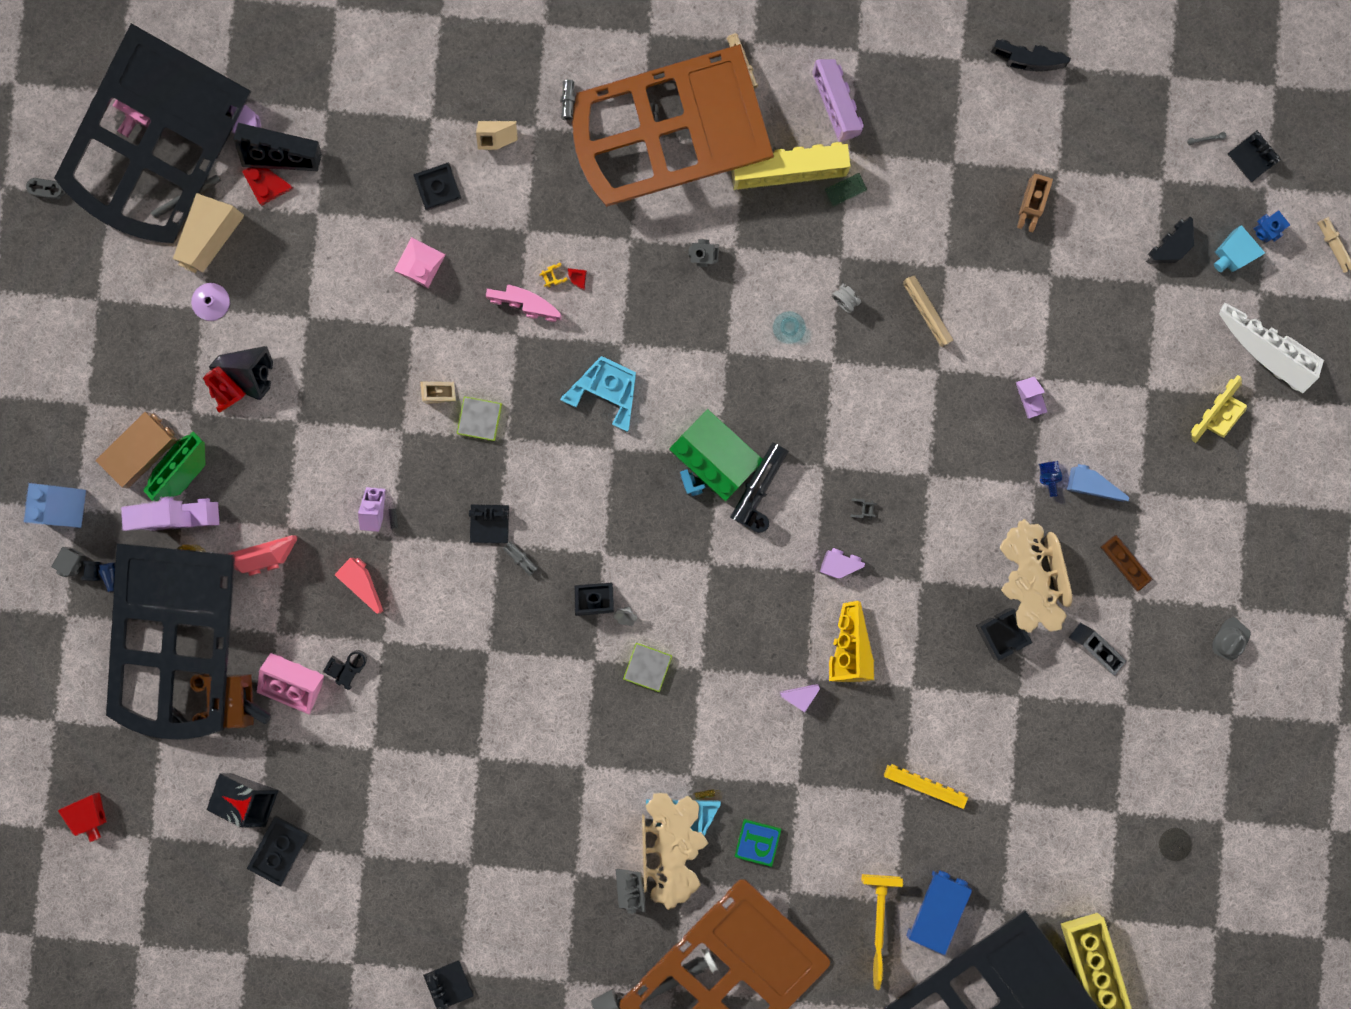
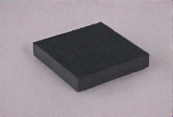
(437, 186)

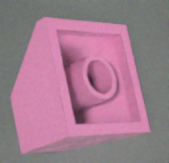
(419, 262)

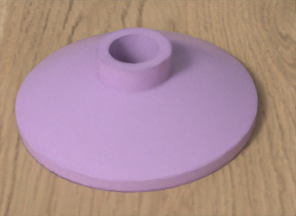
(216, 308)

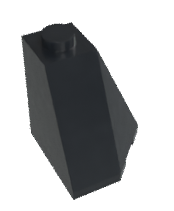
(247, 369)

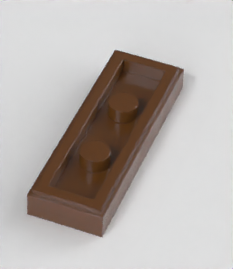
(1126, 563)

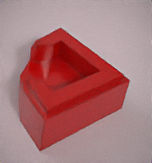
(578, 277)

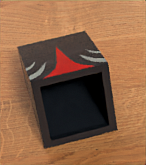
(242, 801)

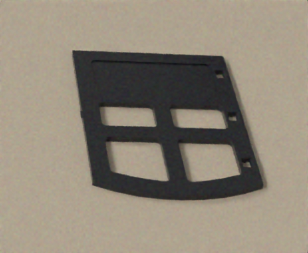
(174, 95)
(173, 590)
(1016, 965)

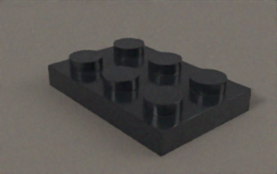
(278, 851)

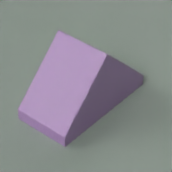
(801, 696)

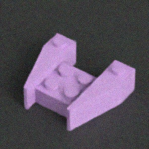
(170, 515)

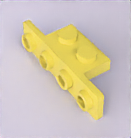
(1223, 414)

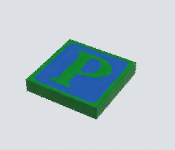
(757, 842)

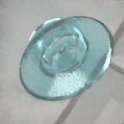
(785, 335)

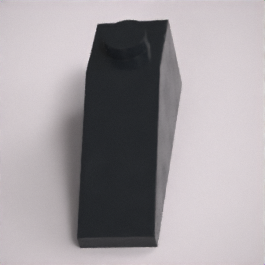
(1097, 648)

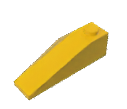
(853, 652)

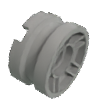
(846, 298)

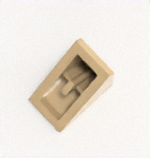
(437, 392)

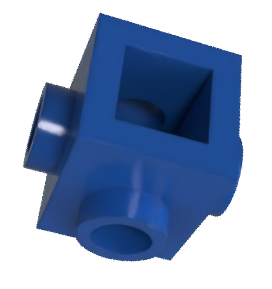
(1271, 227)

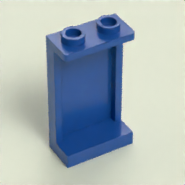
(940, 912)

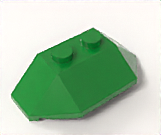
(177, 468)

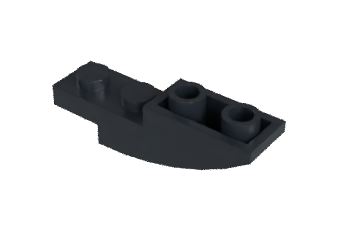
(1036, 60)

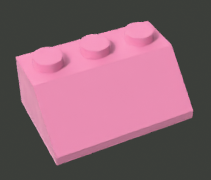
(289, 683)

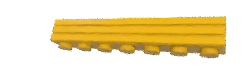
(925, 786)

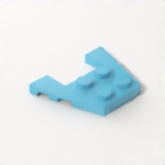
(609, 382)

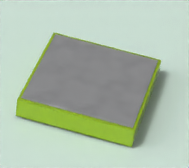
(479, 418)
(647, 667)

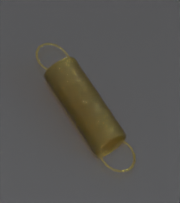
(704, 794)

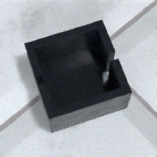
(1002, 633)

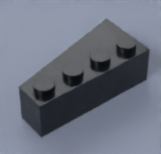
(275, 150)

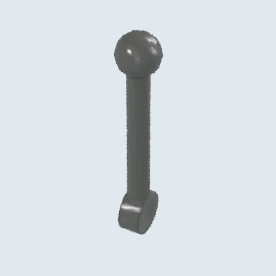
(1222, 135)

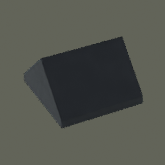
(594, 599)

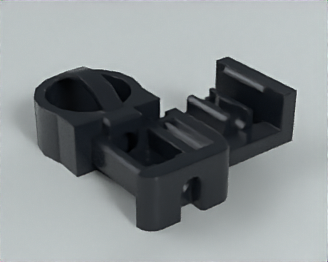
(343, 671)

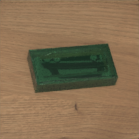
(846, 189)

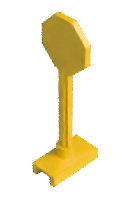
(882, 884)

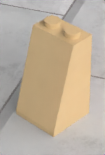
(205, 232)

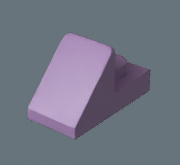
(1031, 396)

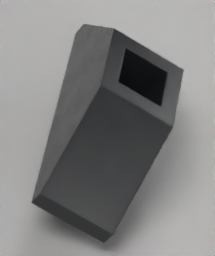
(1174, 245)

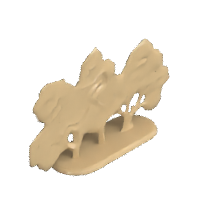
(1031, 582)
(675, 846)

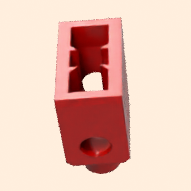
(85, 816)

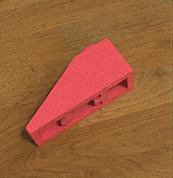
(358, 580)

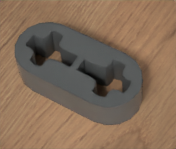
(46, 184)

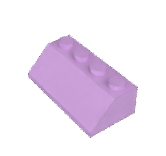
(836, 99)

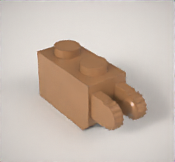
(1034, 200)

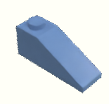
(1092, 483)

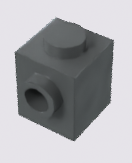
(68, 562)

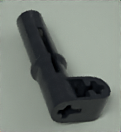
(744, 509)

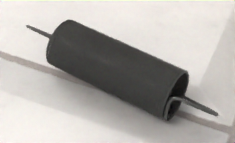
(393, 518)

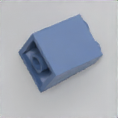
(54, 505)

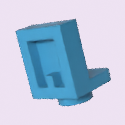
(688, 481)

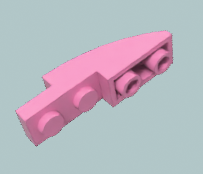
(532, 304)

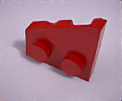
(265, 184)
(222, 388)

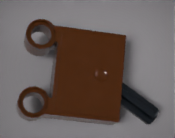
(238, 702)

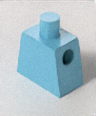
(1237, 250)

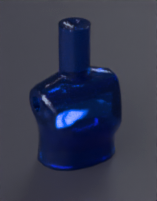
(1050, 475)

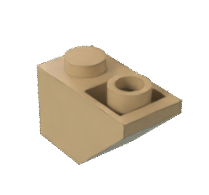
(495, 134)

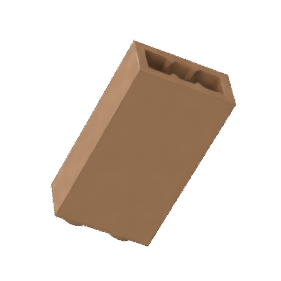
(136, 449)

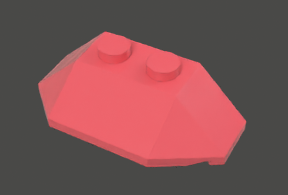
(263, 556)

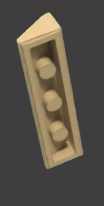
(927, 311)

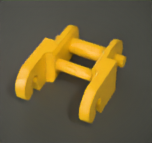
(550, 270)

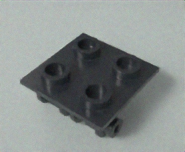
(1254, 156)
(489, 523)
(448, 985)

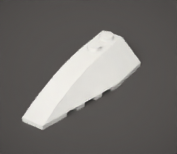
(1280, 355)

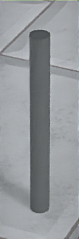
(171, 204)

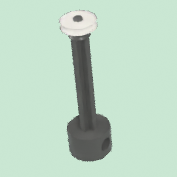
(610, 1000)

